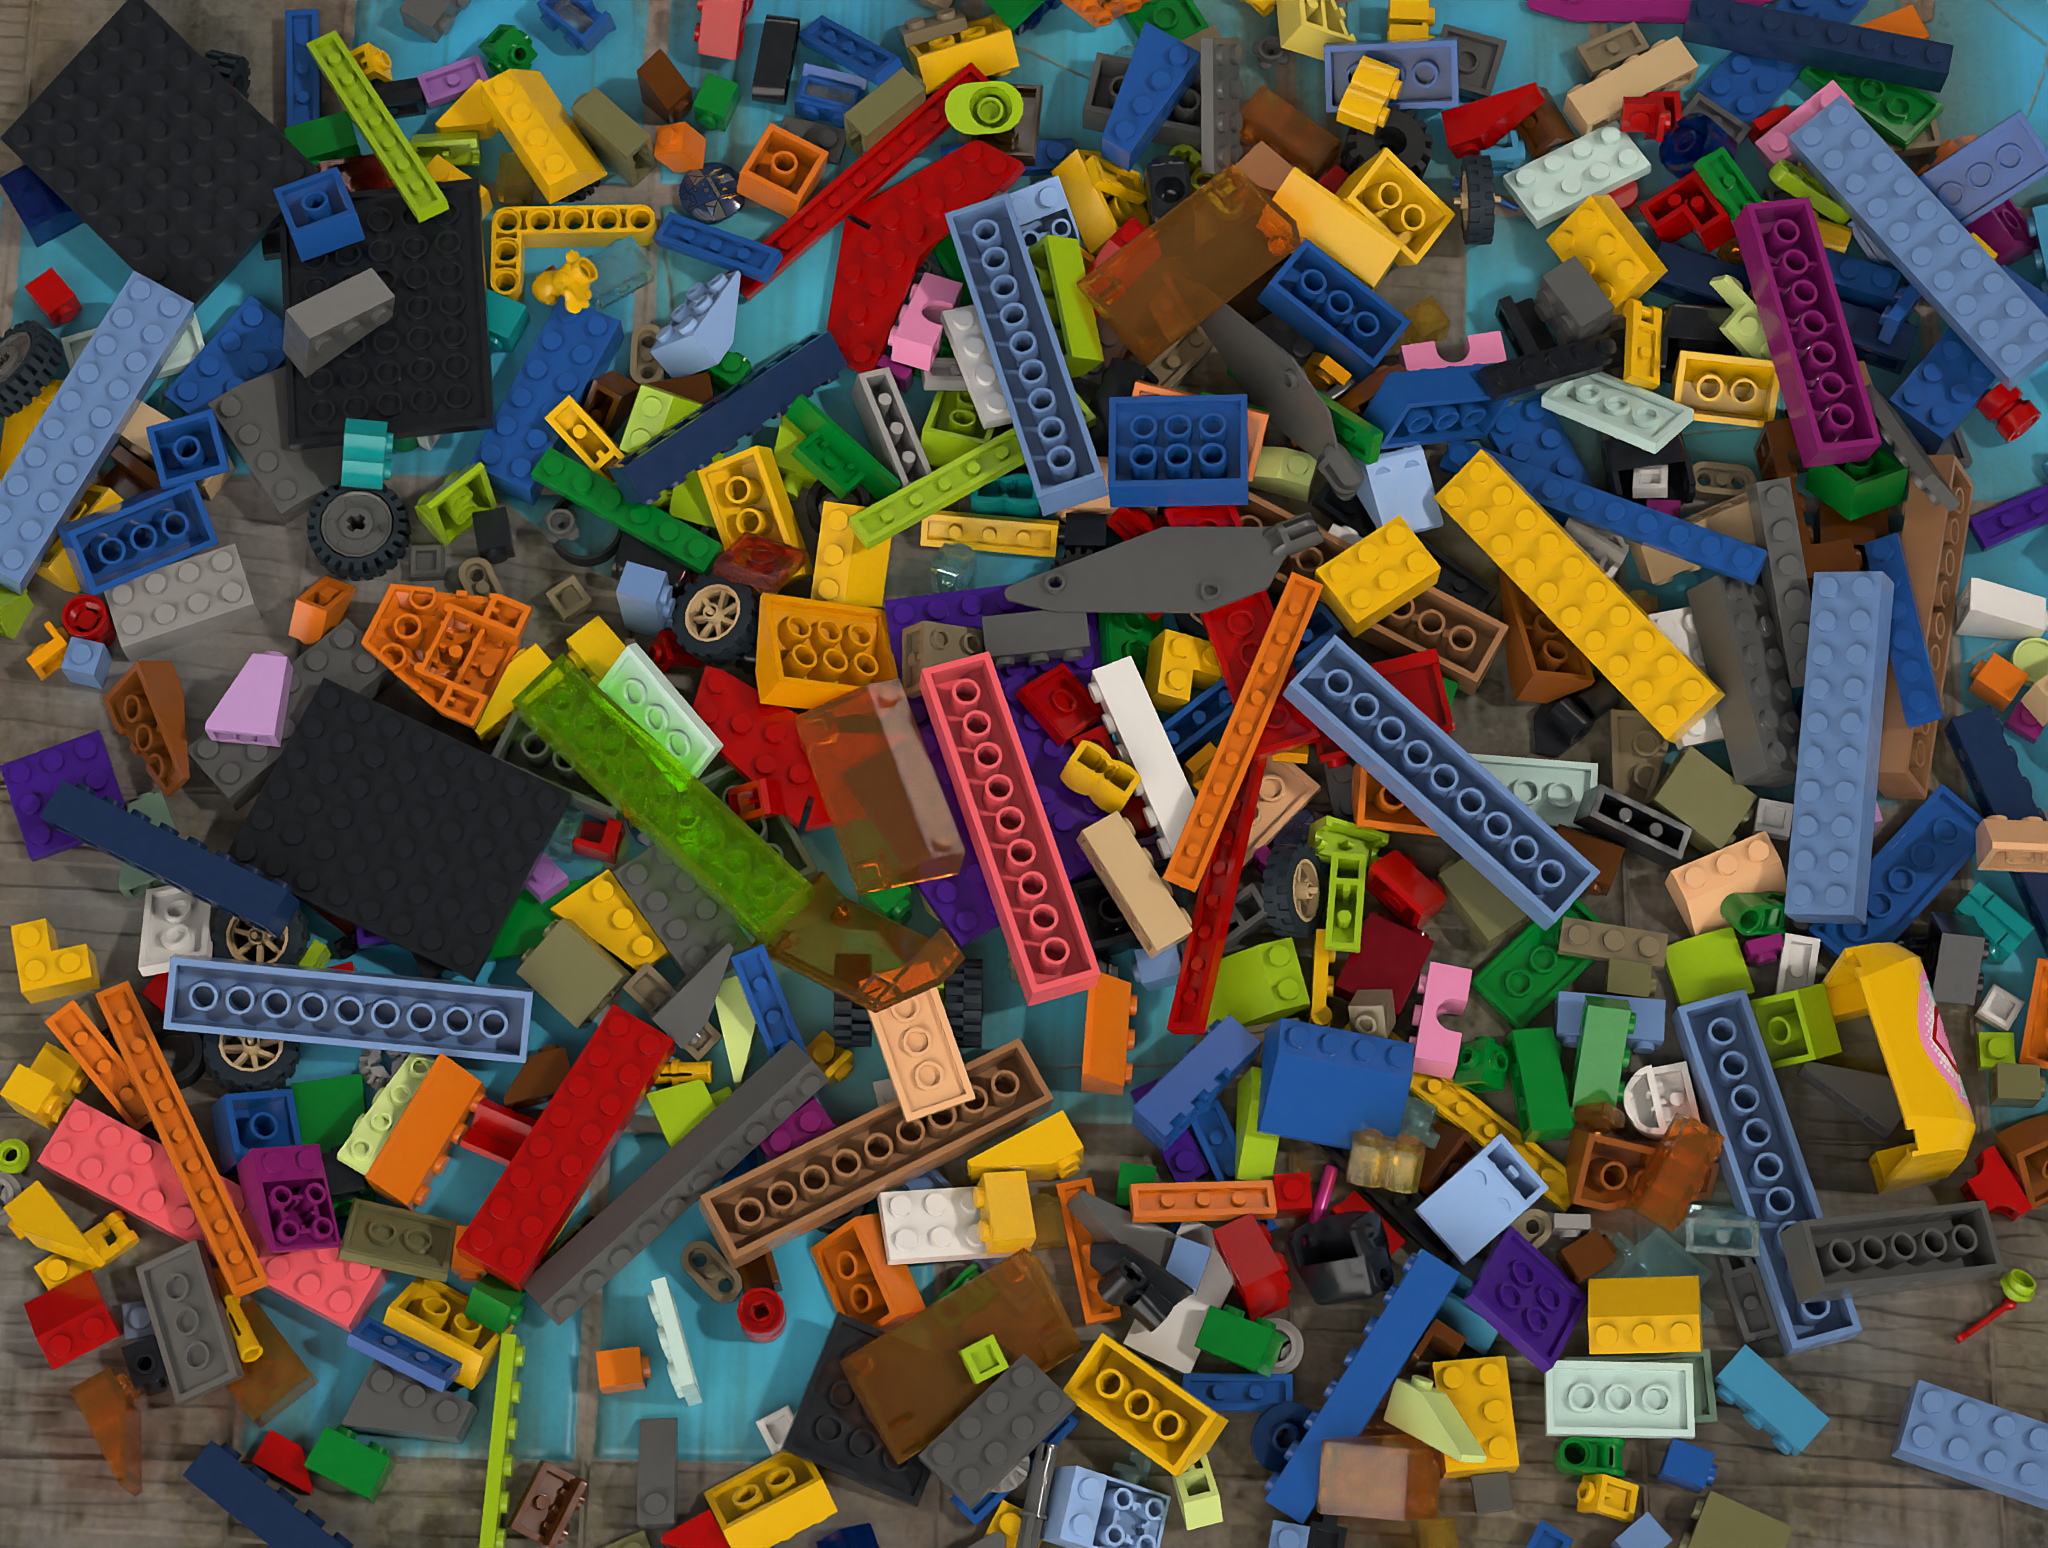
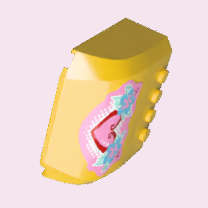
(1896, 994)

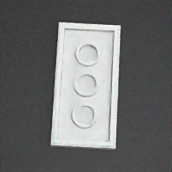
(1175, 1337)

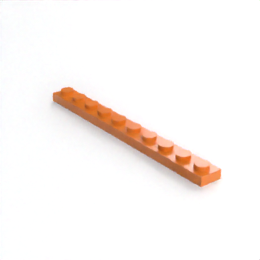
(1243, 732)
(181, 1140)

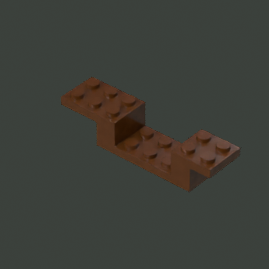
(1780, 458)

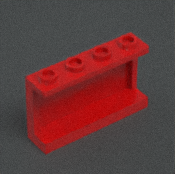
(1416, 678)

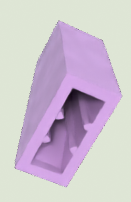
(255, 703)

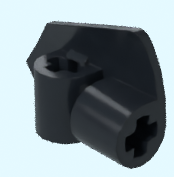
(1571, 717)
(1137, 1282)

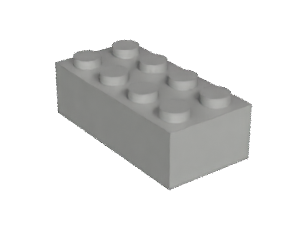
(182, 603)

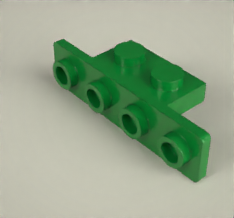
(835, 455)

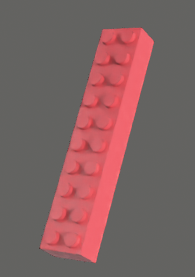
(1009, 829)
(140, 1180)

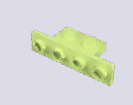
(1744, 323)
(388, 1106)

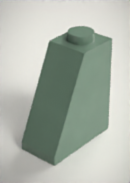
(131, 880)

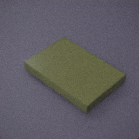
(399, 1240)

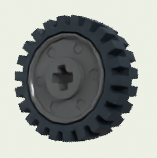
(26, 363)
(358, 551)

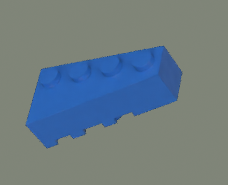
(1150, 91)
(1194, 1082)

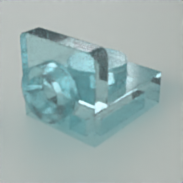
(560, 845)
(1418, 1120)
(1134, 1474)

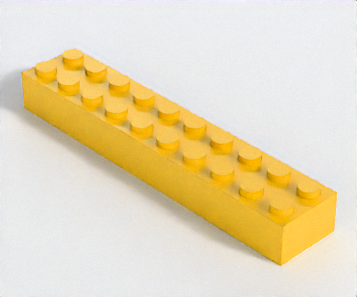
(1579, 596)

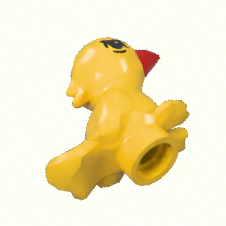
(570, 281)

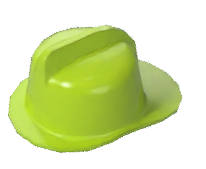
(984, 107)

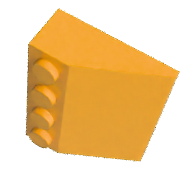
(818, 650)

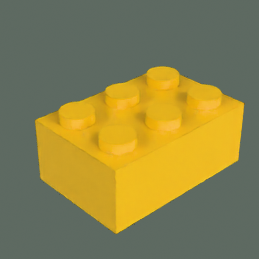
(1608, 250)
(1377, 576)
(1483, 1400)

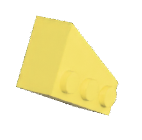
(1311, 24)

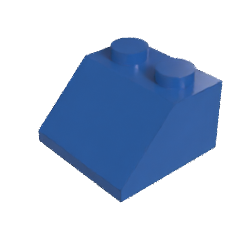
(319, 214)
(188, 449)
(251, 1122)

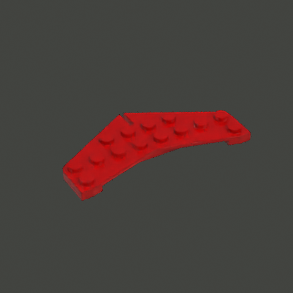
(904, 228)
(760, 742)

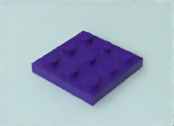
(36, 777)
(1527, 1299)

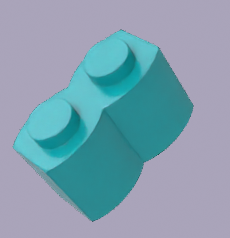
(364, 454)
(1007, 496)

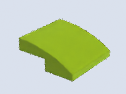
(1707, 967)

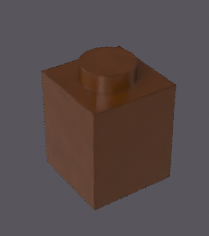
(1587, 1257)

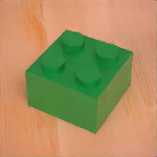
(1859, 486)

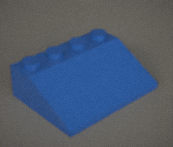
(1178, 451)
(1331, 1082)

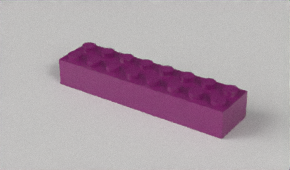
(1806, 332)

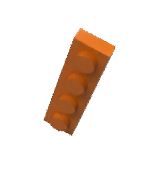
(99, 1062)
(1201, 1201)
(1079, 1240)

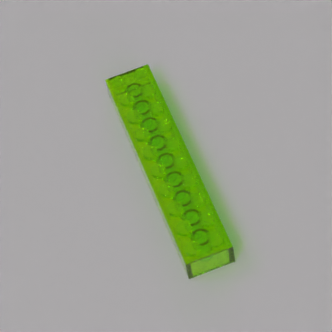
(663, 800)

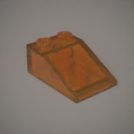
(275, 1377)
(115, 1421)
(1379, 1477)

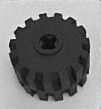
(1400, 135)

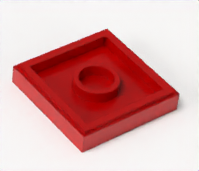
(1060, 704)

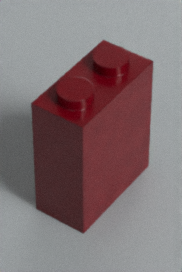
(1387, 960)

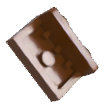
(548, 1505)

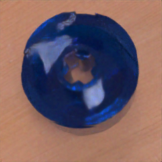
(1691, 141)

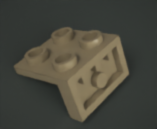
(934, 644)

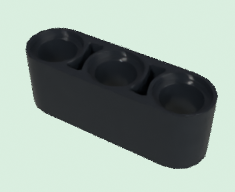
(775, 59)

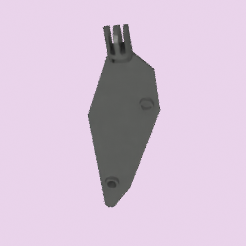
(1281, 385)
(1171, 570)

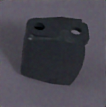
(1165, 185)
(1692, 329)
(1621, 458)
(638, 552)
(1342, 1257)

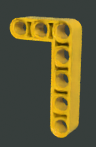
(559, 235)

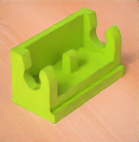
(454, 147)
(1337, 835)

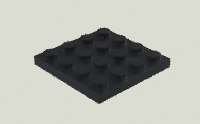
(836, 1430)

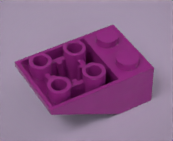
(289, 1197)

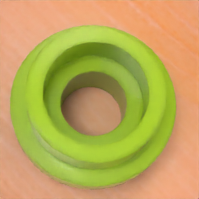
(20, 1162)
(2018, 1285)

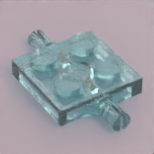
(1660, 1257)

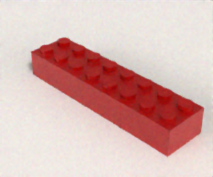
(566, 1148)

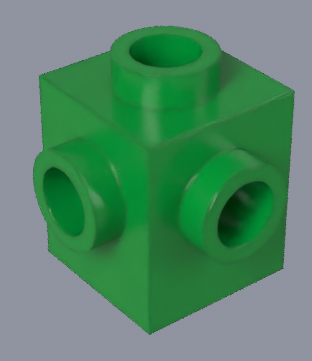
(508, 49)
(1482, 1065)

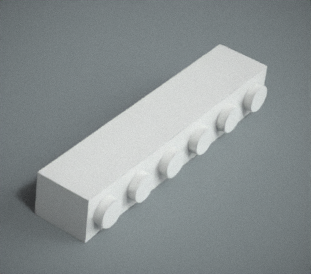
(1144, 748)

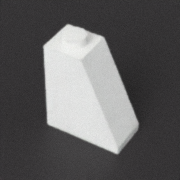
(1999, 612)

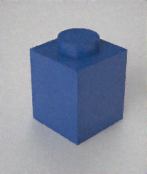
(1687, 1466)

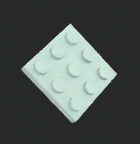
(674, 1342)

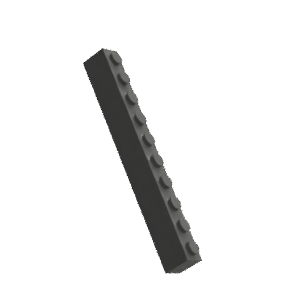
(675, 1182)

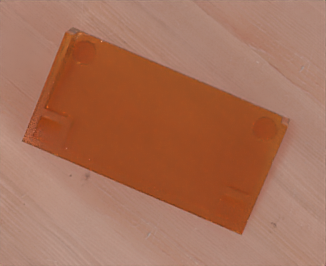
(1190, 263)
(880, 788)
(861, 951)
(914, 1374)

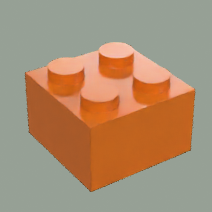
(782, 171)

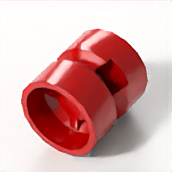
(2009, 411)
(89, 619)
(762, 1315)

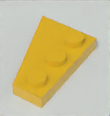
(612, 921)

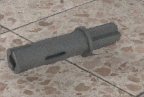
(1037, 1496)

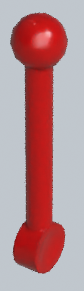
(2008, 1304)

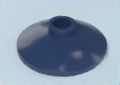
(1265, 1446)

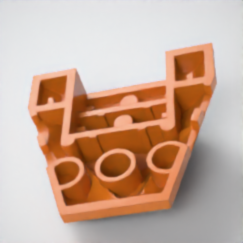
(447, 645)

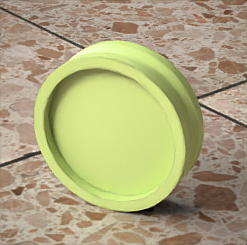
(2031, 658)

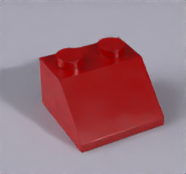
(1405, 890)
(72, 1320)

